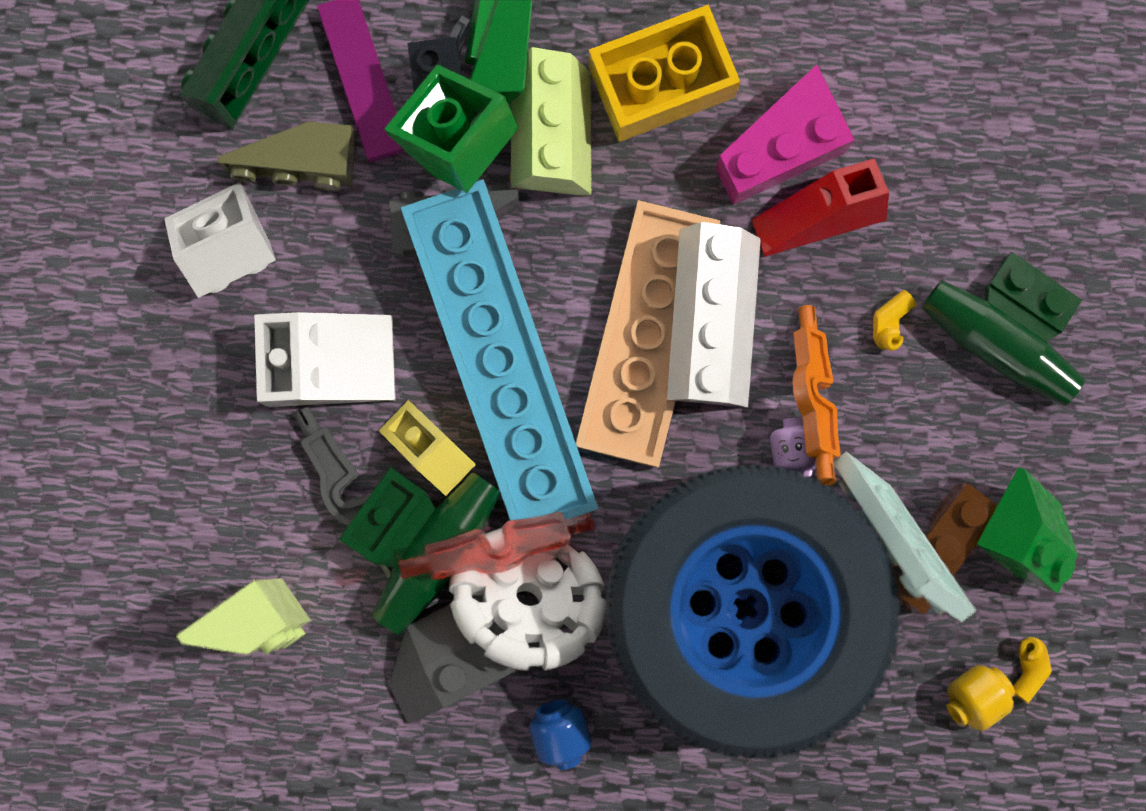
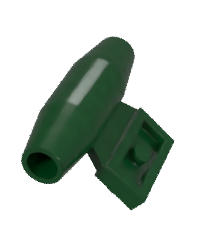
(1013, 326)
(399, 524)

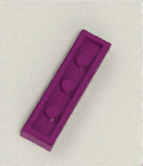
(360, 75)

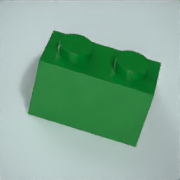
(453, 127)
(1031, 534)

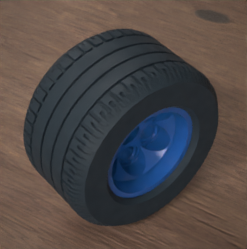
(820, 665)

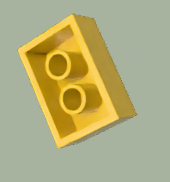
(663, 73)

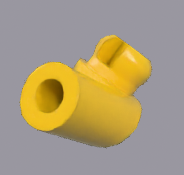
(886, 321)
(1035, 668)

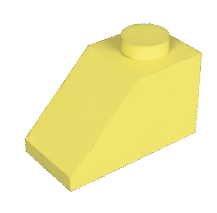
(427, 448)

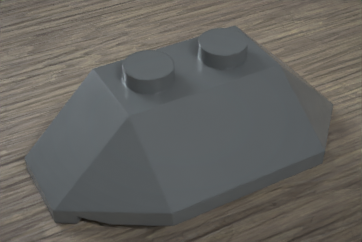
(441, 665)

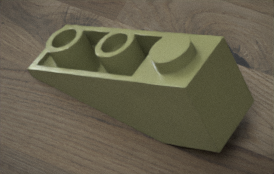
(304, 153)

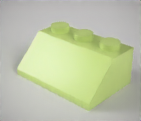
(553, 126)
(252, 620)

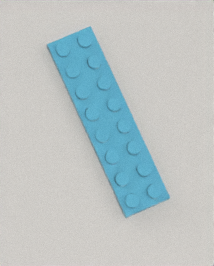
(498, 354)

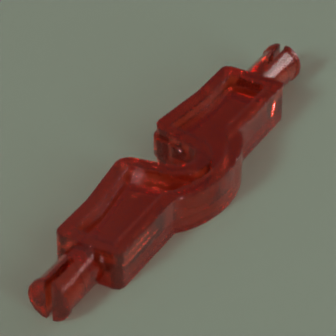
(474, 551)

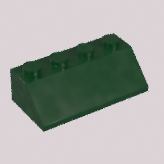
(239, 57)

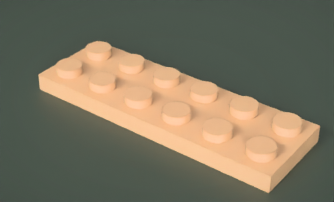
(627, 397)

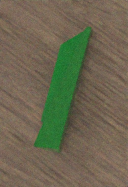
(500, 45)

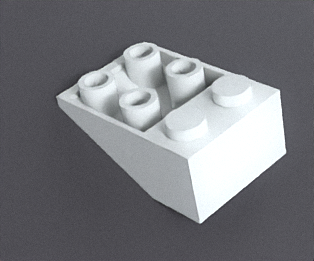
(323, 358)

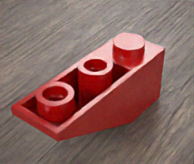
(826, 208)

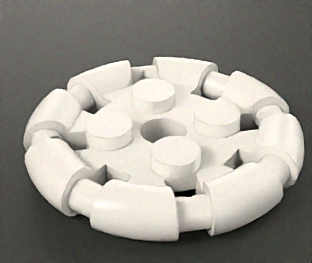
(536, 623)

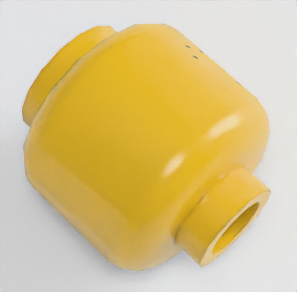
(980, 697)

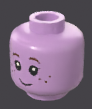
(789, 448)

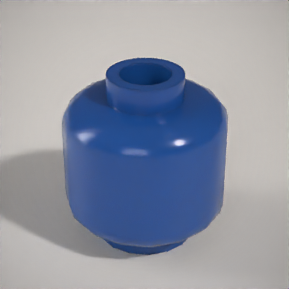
(560, 734)

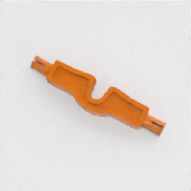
(818, 413)

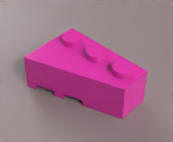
(786, 140)

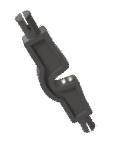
(333, 468)

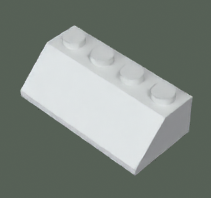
(713, 315)

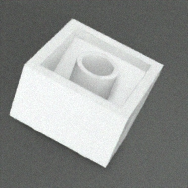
(218, 240)

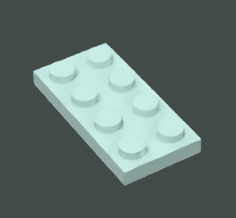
(903, 539)

